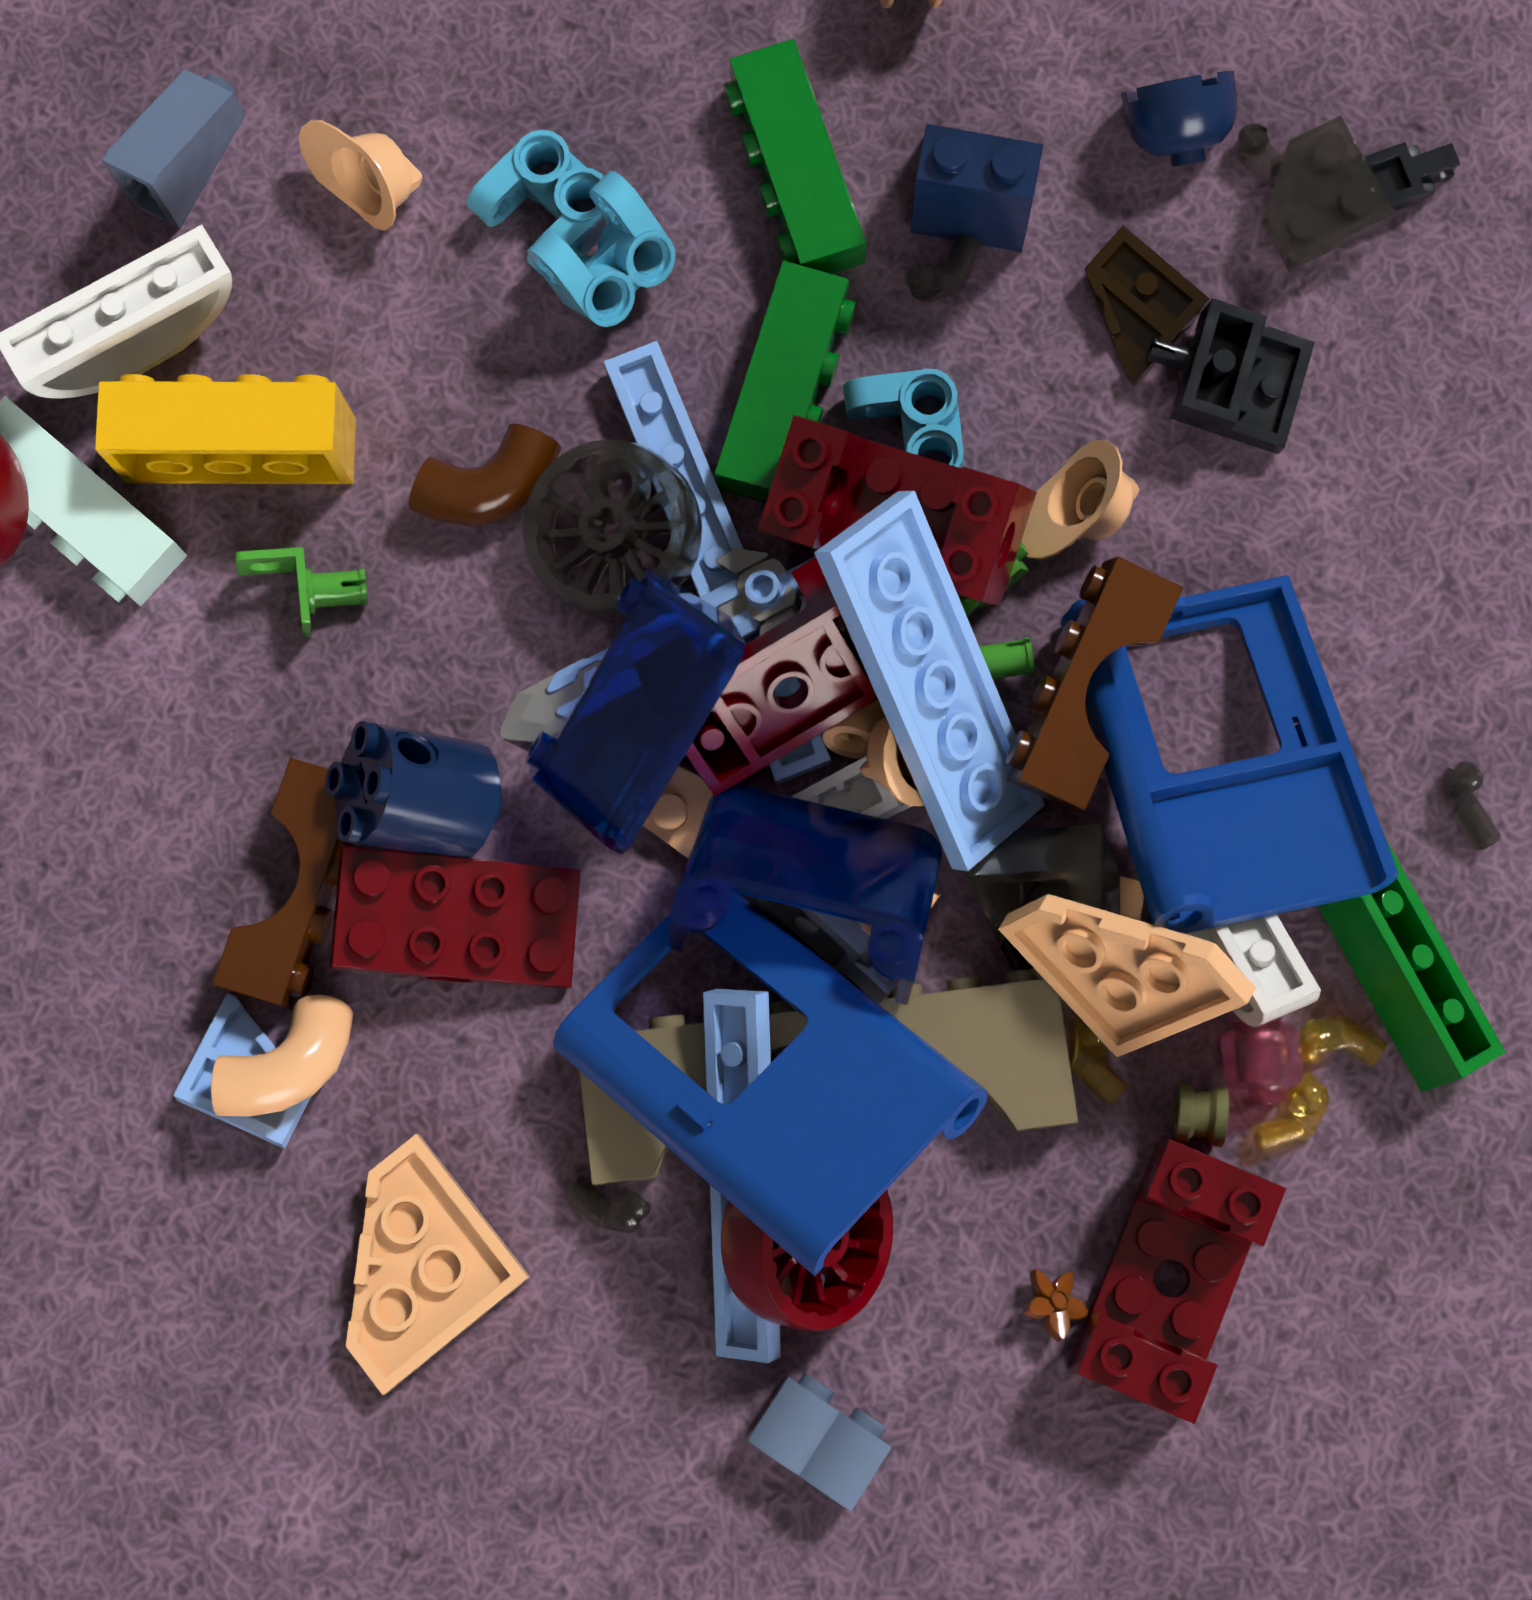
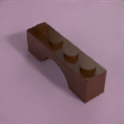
(1059, 751)
(272, 956)

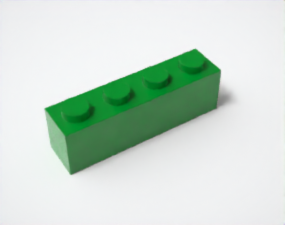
(795, 158)
(784, 375)
(1413, 983)

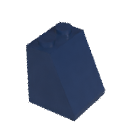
(975, 186)

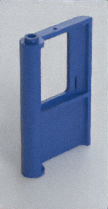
(1253, 830)
(818, 1125)

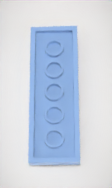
(928, 676)

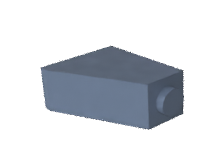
(175, 146)

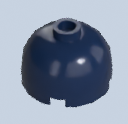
(1182, 116)

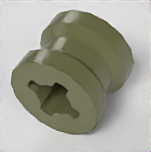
(1200, 1114)

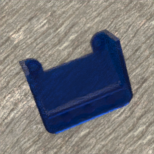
(638, 710)
(816, 862)

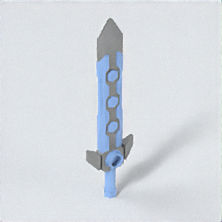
(755, 602)

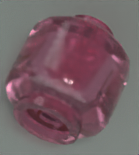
(1262, 1060)

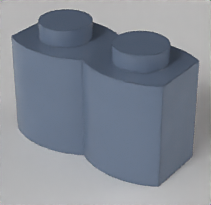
(819, 1440)

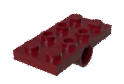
(454, 918)

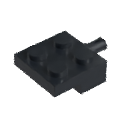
(1237, 376)

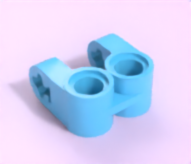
(513, 181)
(613, 264)
(895, 396)

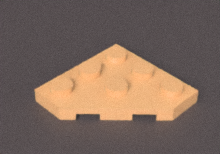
(1123, 973)
(421, 1266)

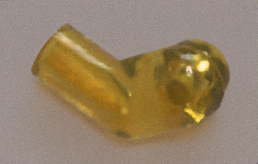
(1339, 1033)
(1089, 1064)
(1302, 1117)

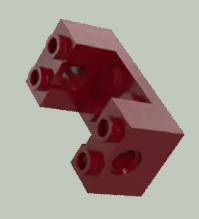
(837, 477)
(753, 725)
(1206, 1221)

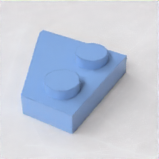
(234, 1035)

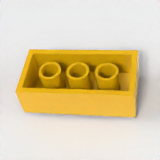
(226, 430)

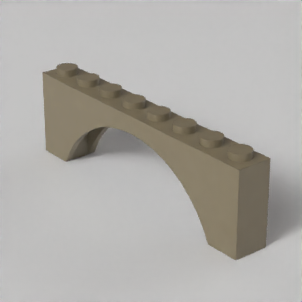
(997, 1034)

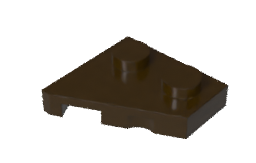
(1140, 299)

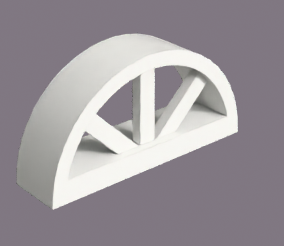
(121, 320)
(1270, 963)

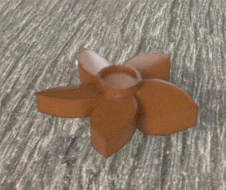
(1054, 1303)

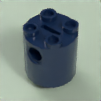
(415, 791)

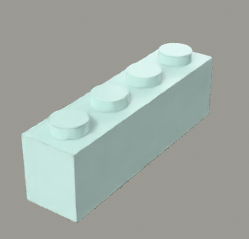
(88, 513)

